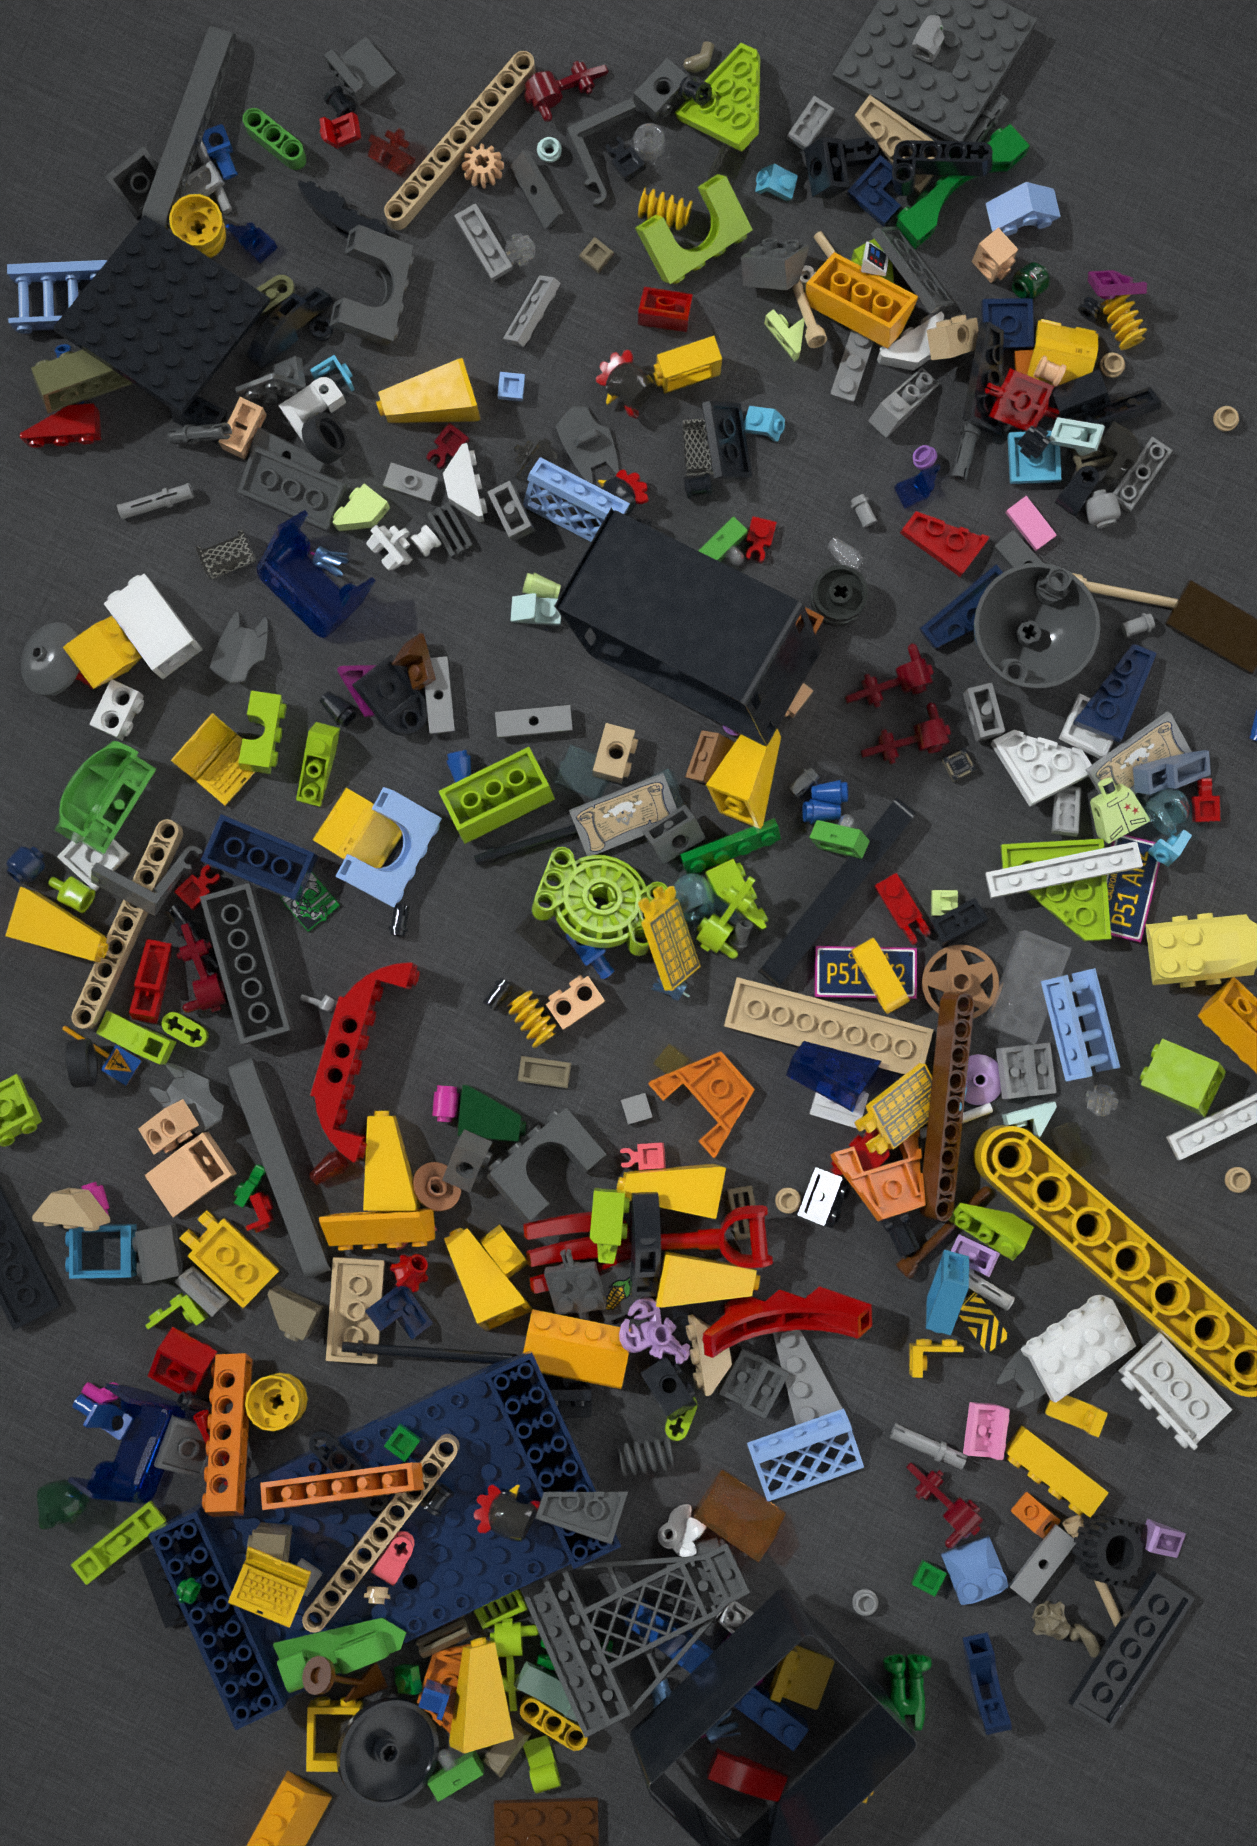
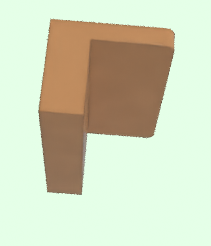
(708, 755)

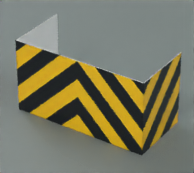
(982, 1322)

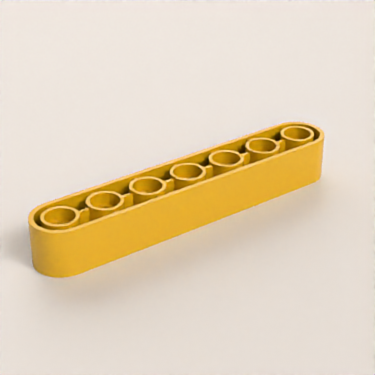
(1099, 1249)

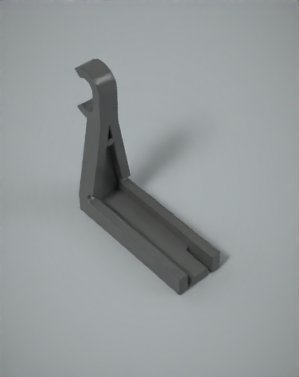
(590, 126)
(135, 893)

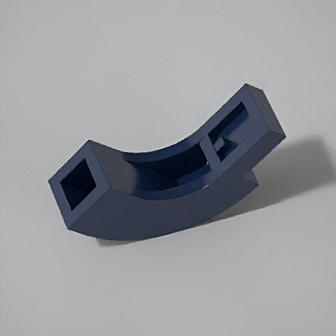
(985, 1683)

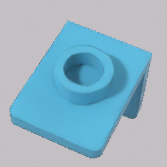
(331, 364)

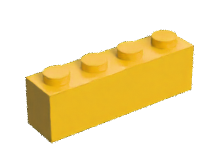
(1055, 1471)

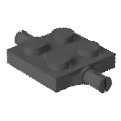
(575, 1287)

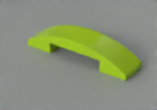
(118, 1542)

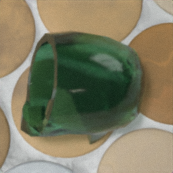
(59, 1503)

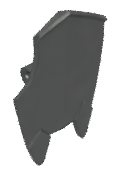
(586, 441)
(239, 650)
(196, 1094)
(1024, 1374)

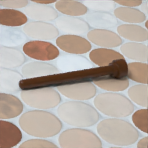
(910, 1264)

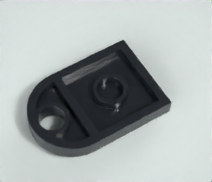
(391, 697)

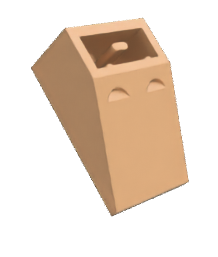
(190, 1173)

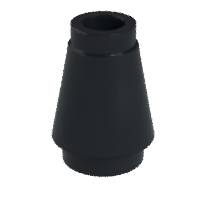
(338, 709)

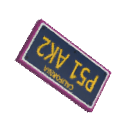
(1132, 893)
(841, 977)

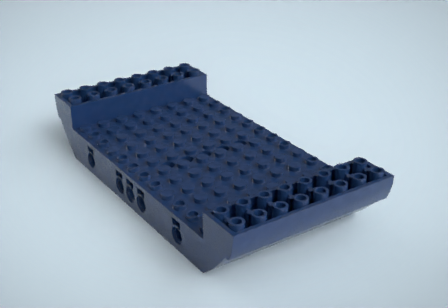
(505, 1437)

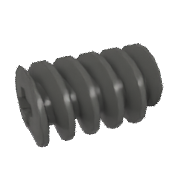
(646, 1456)

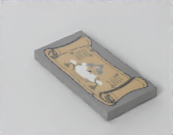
(1155, 741)
(622, 814)

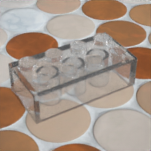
(1020, 999)

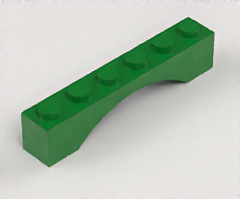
(921, 220)

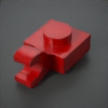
(1205, 806)

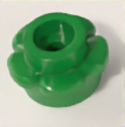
(188, 1591)

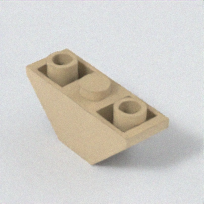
(72, 1209)
(708, 1370)

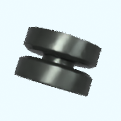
(842, 581)

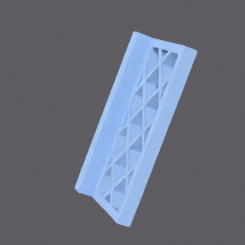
(578, 494)
(800, 1439)

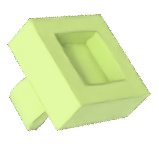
(943, 901)

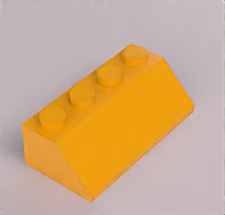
(860, 300)
(1234, 1019)
(378, 1228)
(577, 1349)
(291, 1814)

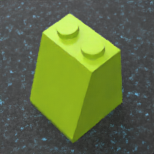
(1183, 1077)

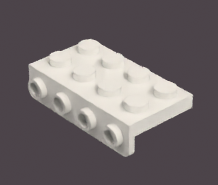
(1079, 1346)
(1174, 1391)

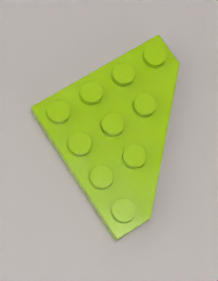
(734, 101)
(1077, 904)

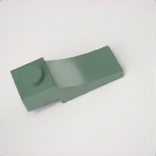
(545, 1687)

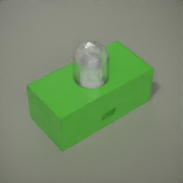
(724, 542)
(840, 837)
(455, 1773)

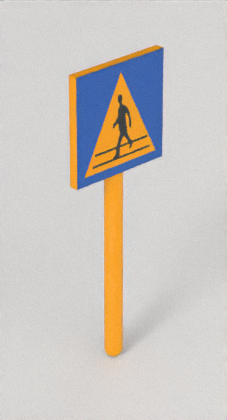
(119, 1064)

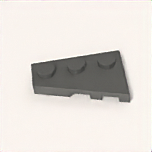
(583, 1512)

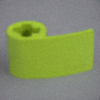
(542, 1764)

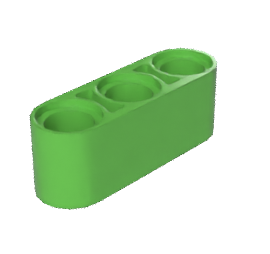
(269, 128)

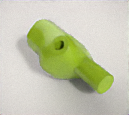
(73, 893)

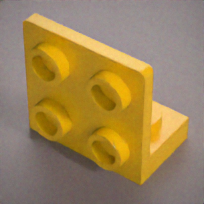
(801, 1677)

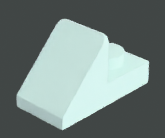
(1077, 434)
(534, 610)
(1038, 1116)

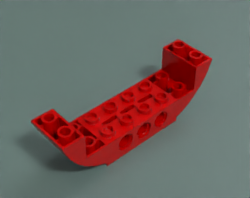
(333, 1095)

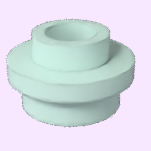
(549, 142)

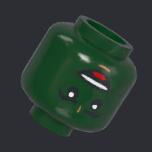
(1030, 281)

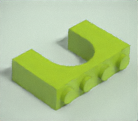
(727, 227)

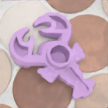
(651, 1333)

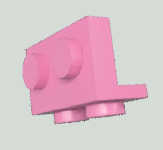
(986, 1430)

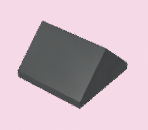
(133, 180)

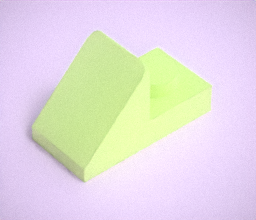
(790, 337)

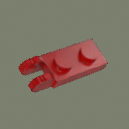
(901, 906)

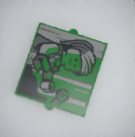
(314, 904)

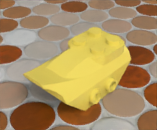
(1202, 949)

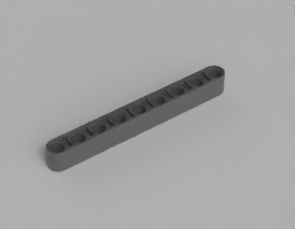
(190, 124)
(280, 1168)

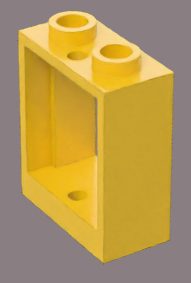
(688, 364)
(323, 1705)

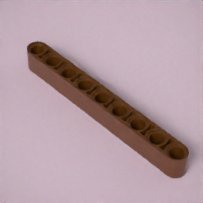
(946, 1094)

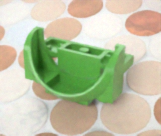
(101, 797)

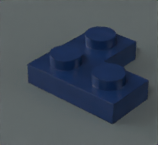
(870, 193)
(399, 1305)

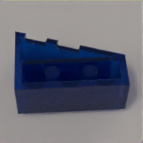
(833, 1073)

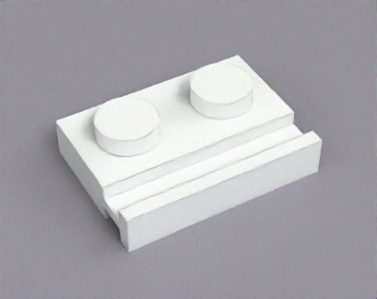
(831, 1111)

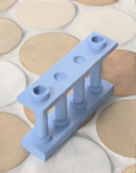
(47, 274)
(1067, 1027)

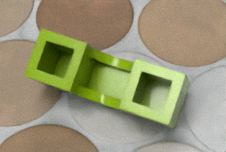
(260, 753)

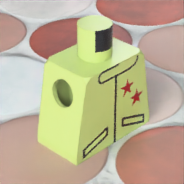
(1116, 811)

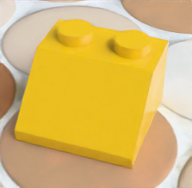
(102, 652)

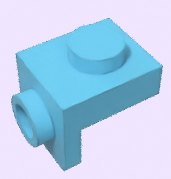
(776, 181)
(764, 422)

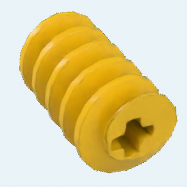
(668, 209)
(1123, 321)
(532, 1019)

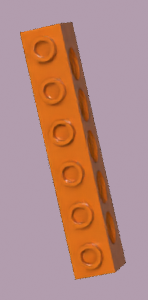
(234, 1472)
(342, 1486)

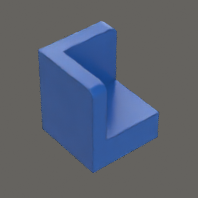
(435, 1697)

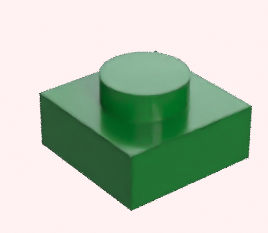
(402, 1442)
(928, 1578)
(408, 1679)

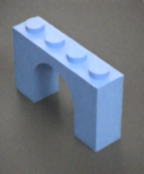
(417, 829)

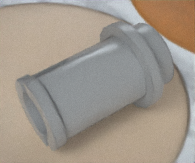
(863, 510)
(1138, 625)

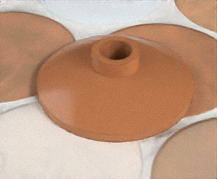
(431, 1176)

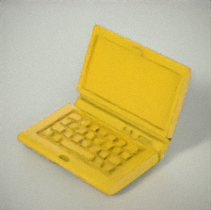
(1067, 346)
(213, 759)
(358, 831)
(270, 1587)

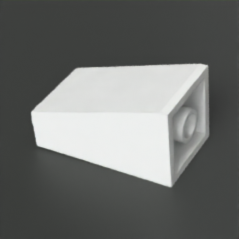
(152, 626)

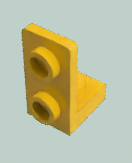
(918, 1361)
(1078, 1414)

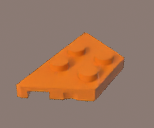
(445, 1669)

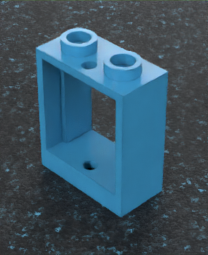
(128, 1256)
(947, 1292)

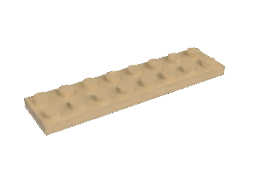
(801, 1018)

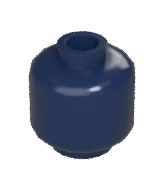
(25, 864)

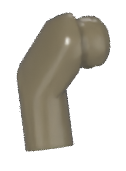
(700, 61)
(1078, 1631)

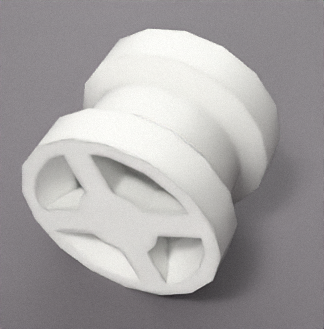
(425, 540)

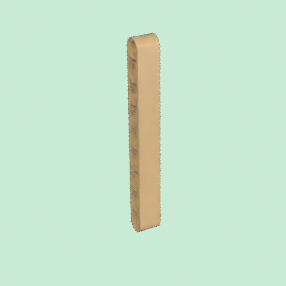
(461, 129)
(117, 933)
(374, 1543)

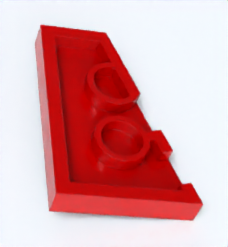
(945, 543)

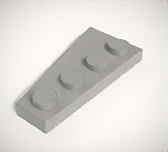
(806, 1383)

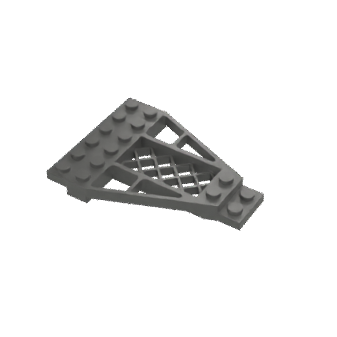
(578, 1650)

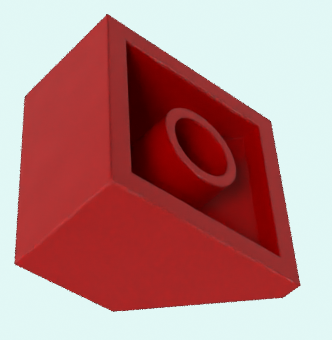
(181, 1362)

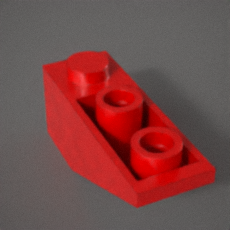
(70, 424)

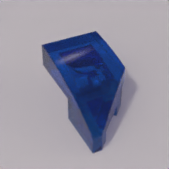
(253, 240)
(918, 487)

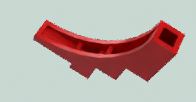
(787, 1312)

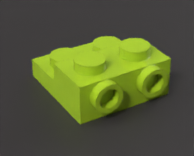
(17, 1110)

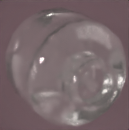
(649, 142)

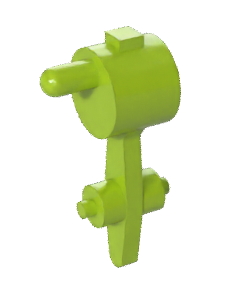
(716, 929)
(509, 1643)

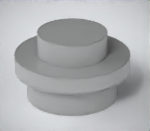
(865, 1602)

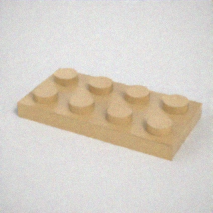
(354, 1288)

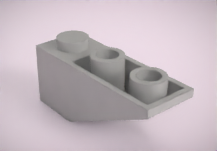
(903, 402)

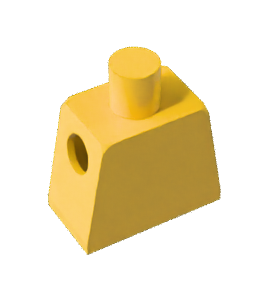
(503, 1251)

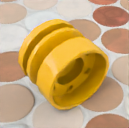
(196, 213)
(263, 1408)

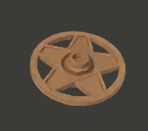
(961, 977)

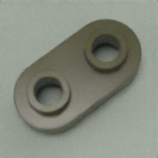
(271, 289)

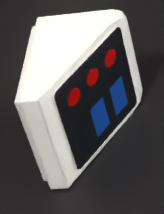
(874, 260)

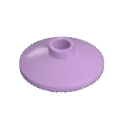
(991, 1088)

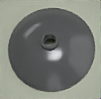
(44, 661)

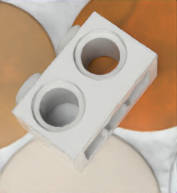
(110, 707)

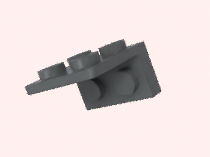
(360, 70)
(275, 381)

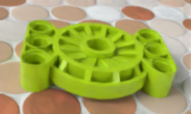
(574, 904)

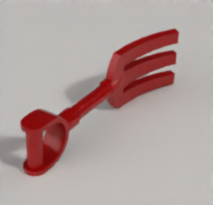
(703, 1239)

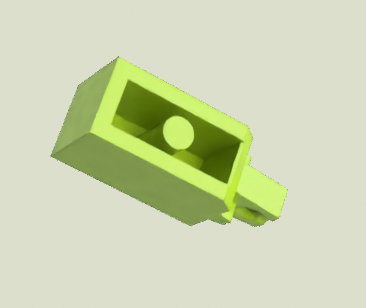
(607, 1222)

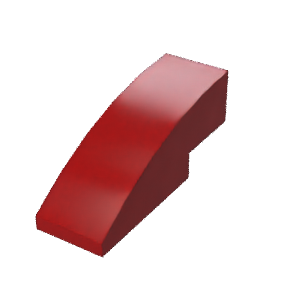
(151, 981)
(746, 1776)

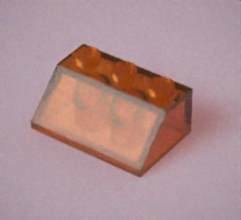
(739, 1515)

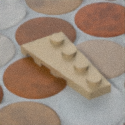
(888, 131)

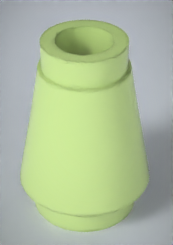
(541, 586)

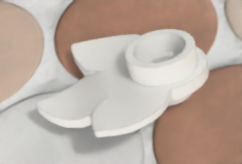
(684, 1530)

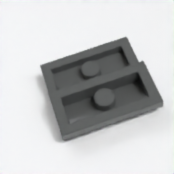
(753, 1382)

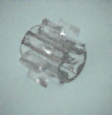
(520, 249)
(1101, 1100)

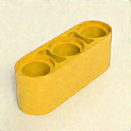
(880, 975)
(560, 1732)

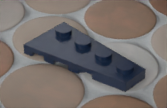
(959, 614)
(1115, 700)

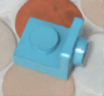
(1169, 851)

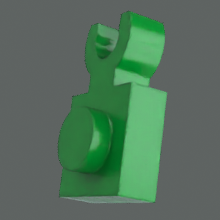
(248, 1188)

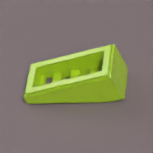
(517, 1605)

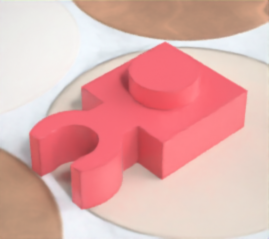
(648, 1156)

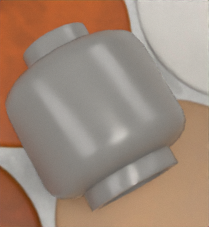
(1102, 509)

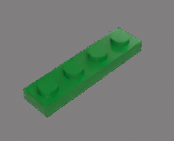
(730, 847)

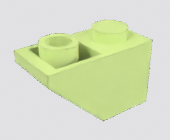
(362, 510)

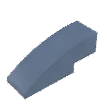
(1171, 772)

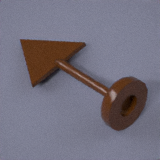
(320, 1676)

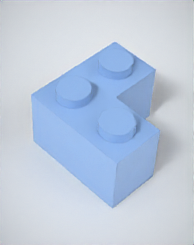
(1023, 206)

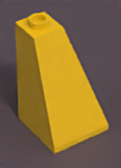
(431, 397)
(745, 779)
(51, 926)
(387, 1167)
(681, 1189)
(697, 1280)
(488, 1290)
(480, 1701)

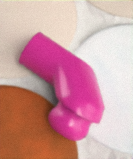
(97, 1394)

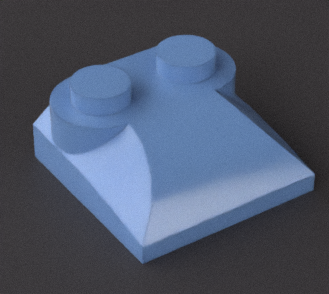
(975, 1571)

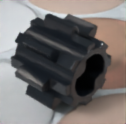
(1034, 442)

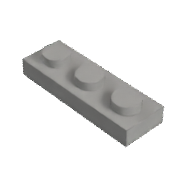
(483, 242)
(531, 311)
(851, 368)

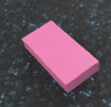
(1030, 523)

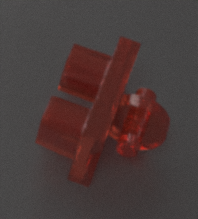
(380, 147)

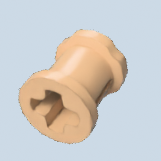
(1049, 371)

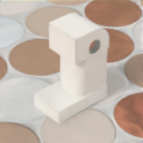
(312, 401)

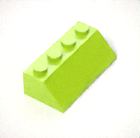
(496, 795)

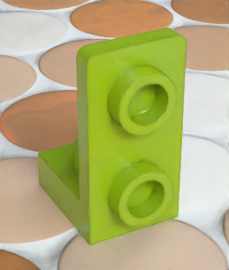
(192, 1311)

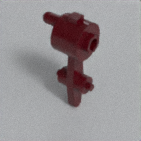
(545, 91)
(911, 676)
(928, 735)
(209, 989)
(960, 1515)

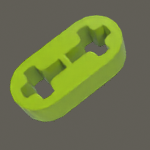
(181, 1034)
(685, 1424)

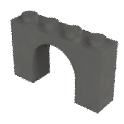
(392, 261)
(511, 1176)

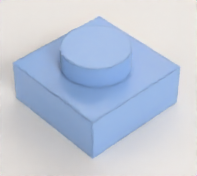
(511, 386)

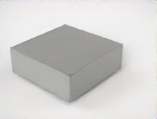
(636, 1108)

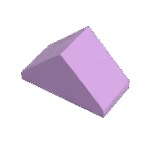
(980, 1257)
(1162, 1539)

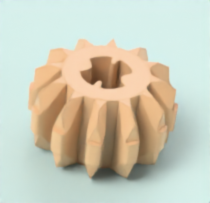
(488, 159)

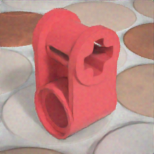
(393, 1560)

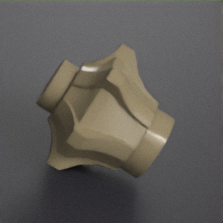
(1051, 1620)

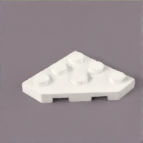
(1039, 764)

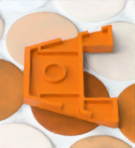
(717, 1087)
(889, 1188)

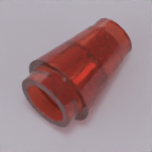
(329, 1167)

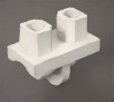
(391, 541)

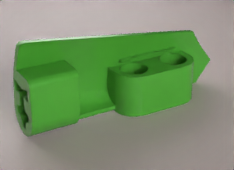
(345, 1646)

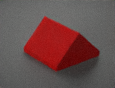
(664, 309)

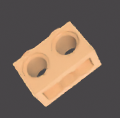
(995, 256)
(244, 423)
(578, 1007)
(168, 1127)

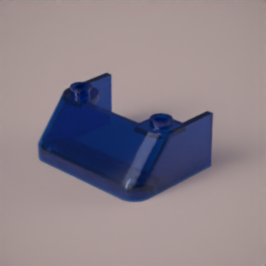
(305, 586)
(133, 1473)

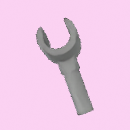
(326, 1004)

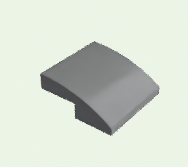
(1026, 1070)

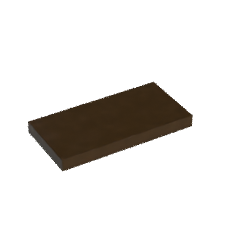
(1216, 626)

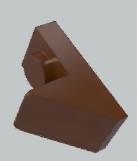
(417, 659)

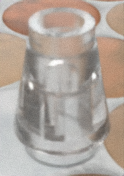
(845, 553)

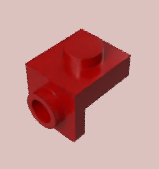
(340, 130)
(263, 1207)

